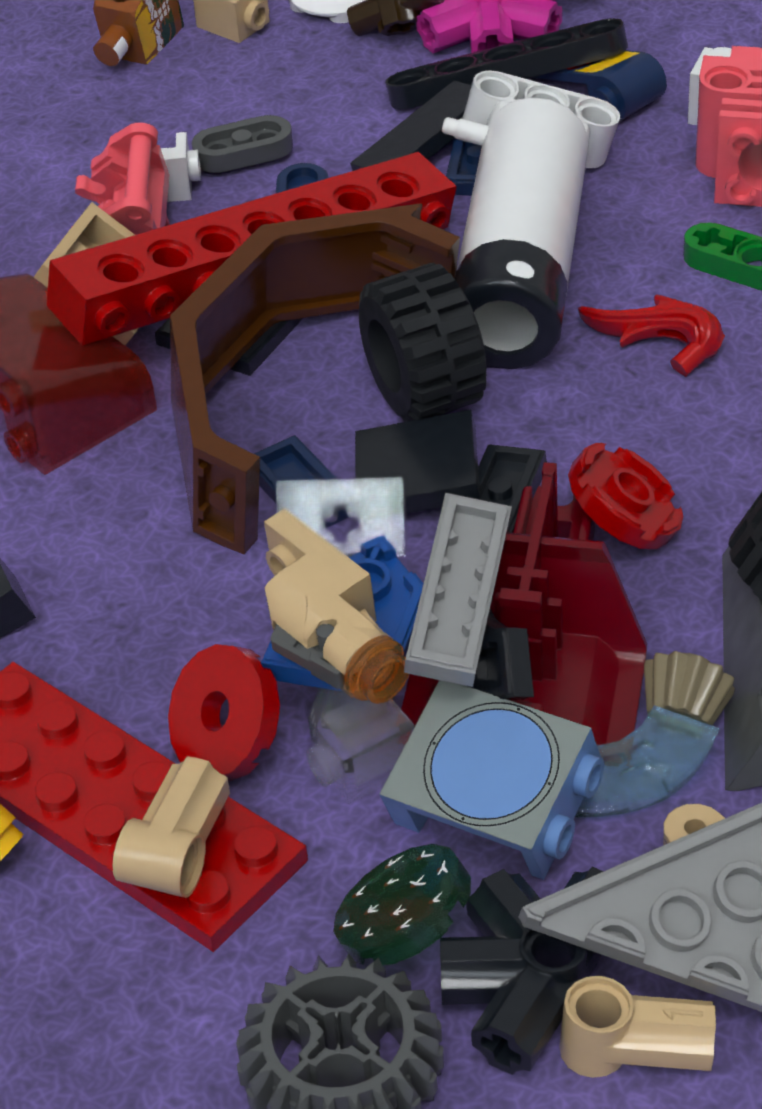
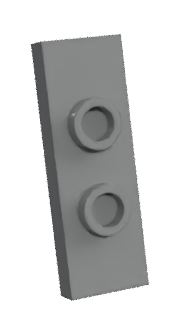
(458, 590)

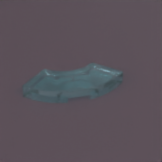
(649, 764)

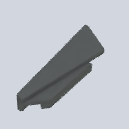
(744, 662)

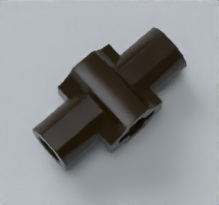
(388, 16)

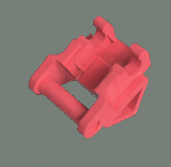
(130, 179)

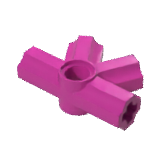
(486, 22)

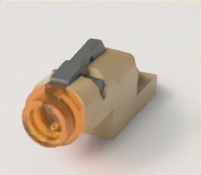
(327, 614)

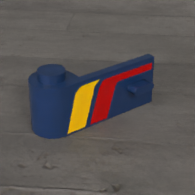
(624, 80)

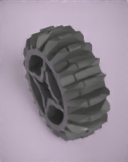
(339, 1024)

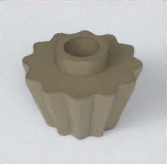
(687, 686)

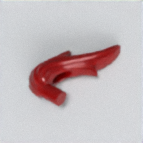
(667, 319)

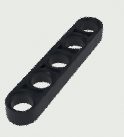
(520, 58)

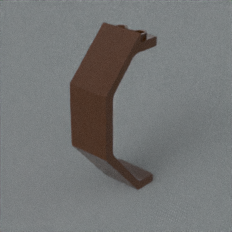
(274, 277)

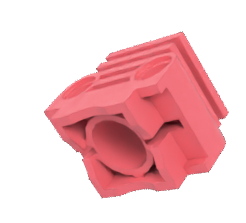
(731, 125)

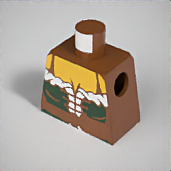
(135, 29)

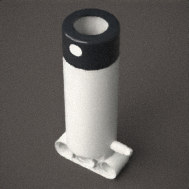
(525, 207)

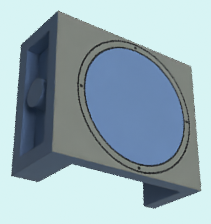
(495, 773)

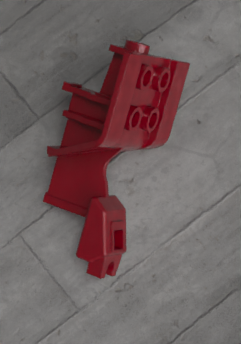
(576, 616)

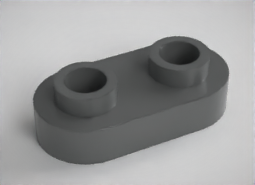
(243, 143)

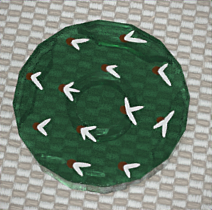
(402, 905)

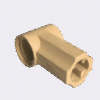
(169, 842)
(633, 1029)

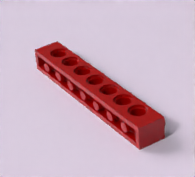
(155, 271)

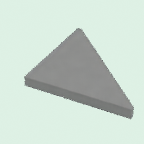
(675, 910)

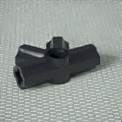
(512, 971)

